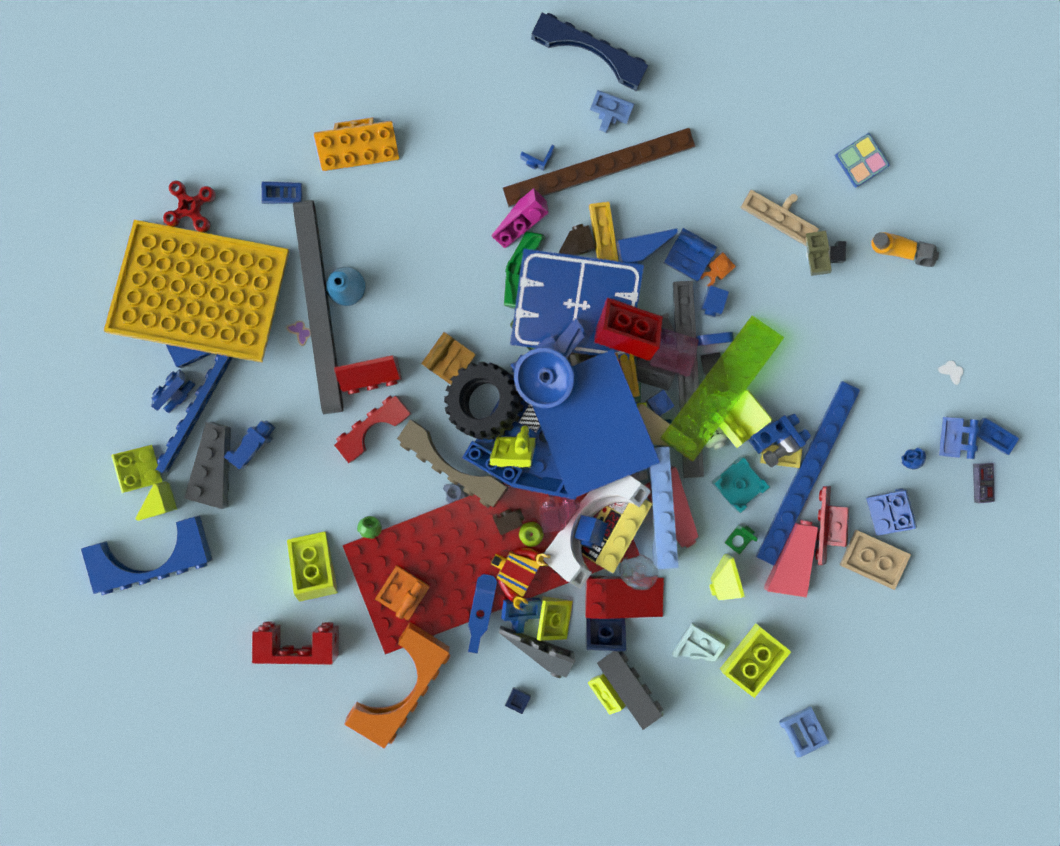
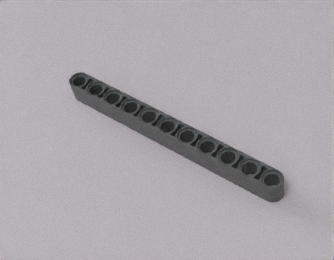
(318, 306)

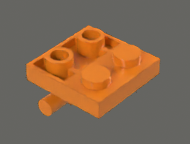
(402, 592)

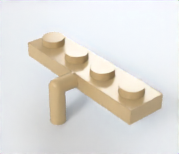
(778, 216)

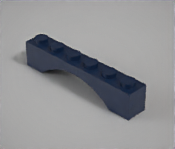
(555, 33)

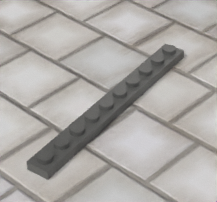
(685, 324)

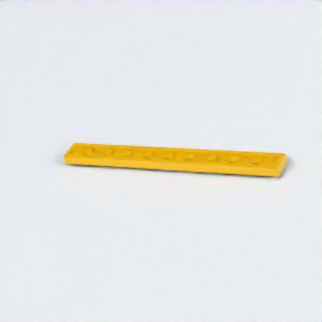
(606, 249)

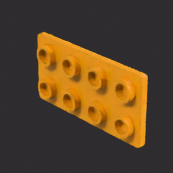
(356, 144)

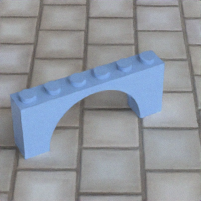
(664, 543)

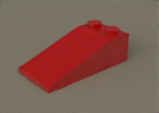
(612, 598)

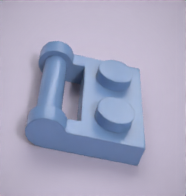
(809, 728)

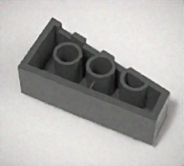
(210, 470)
(630, 689)

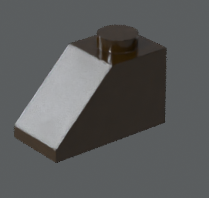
(578, 241)

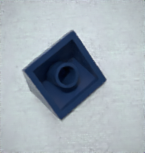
(606, 634)

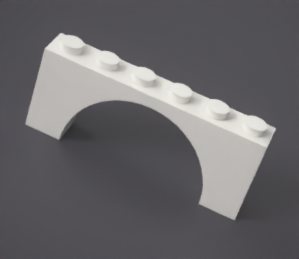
(566, 550)

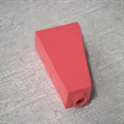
(684, 524)
(794, 564)

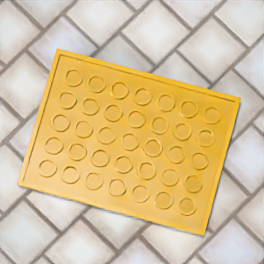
(197, 291)

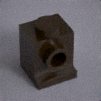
(509, 520)

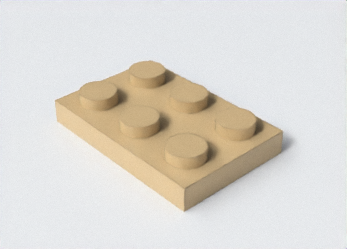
(875, 559)

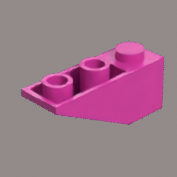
(521, 218)

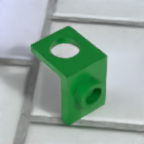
(747, 535)

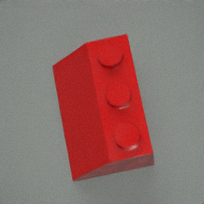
(629, 329)
(368, 374)

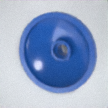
(533, 384)

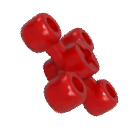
(184, 200)

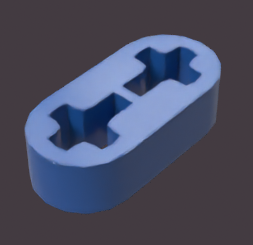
(717, 338)

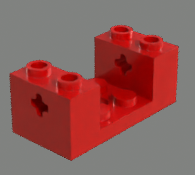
(322, 651)

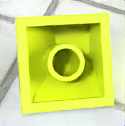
(726, 580)

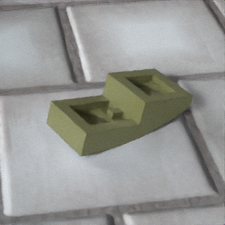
(818, 253)

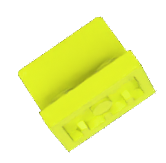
(745, 419)

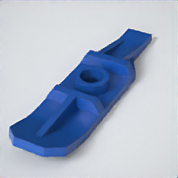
(483, 601)

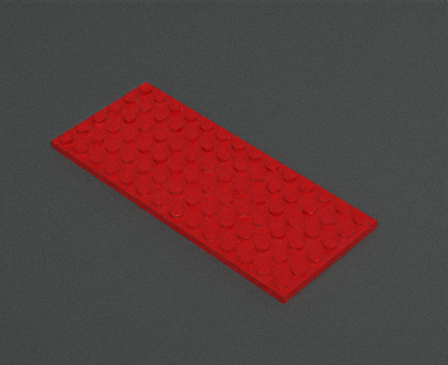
(449, 553)

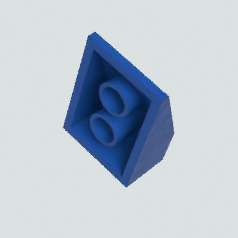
(639, 248)

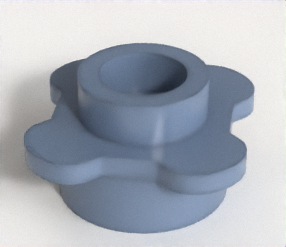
(450, 496)

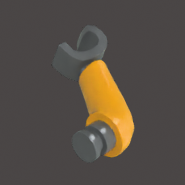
(899, 246)

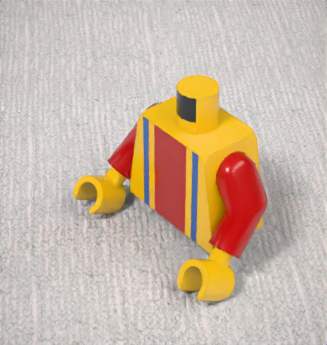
(517, 572)

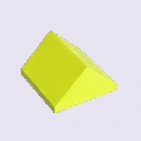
(158, 501)
(554, 619)

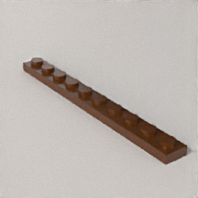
(601, 166)

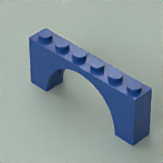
(109, 573)

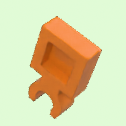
(719, 268)

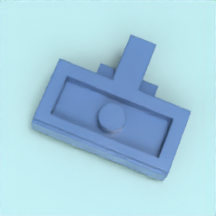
(611, 109)

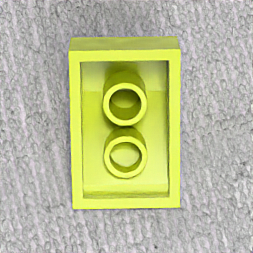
(311, 566)

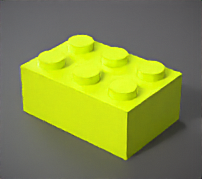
(755, 660)

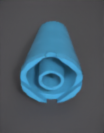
(345, 286)

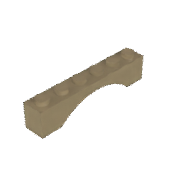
(419, 440)

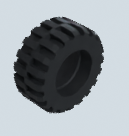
(461, 391)

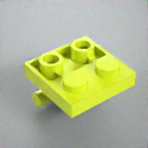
(514, 450)
(136, 468)

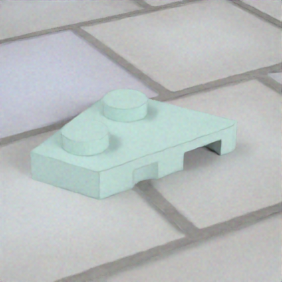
(699, 645)

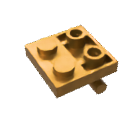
(447, 358)

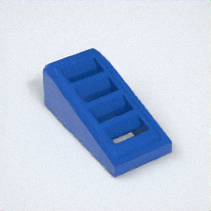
(281, 185)

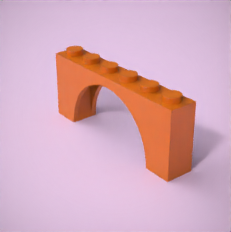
(382, 722)

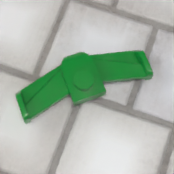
(529, 241)

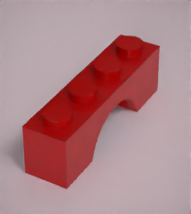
(353, 443)

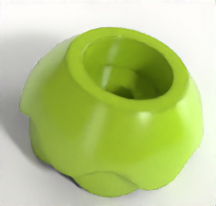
(531, 527)

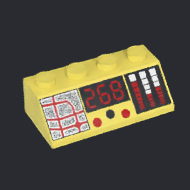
(623, 524)

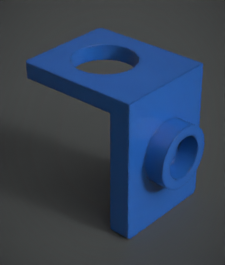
(535, 163)

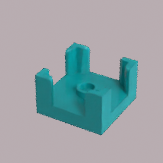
(739, 484)

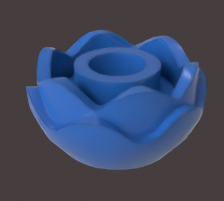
(914, 458)

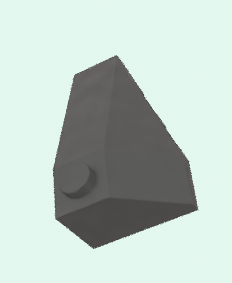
(549, 656)

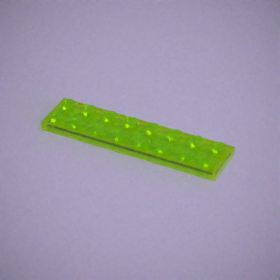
(722, 388)

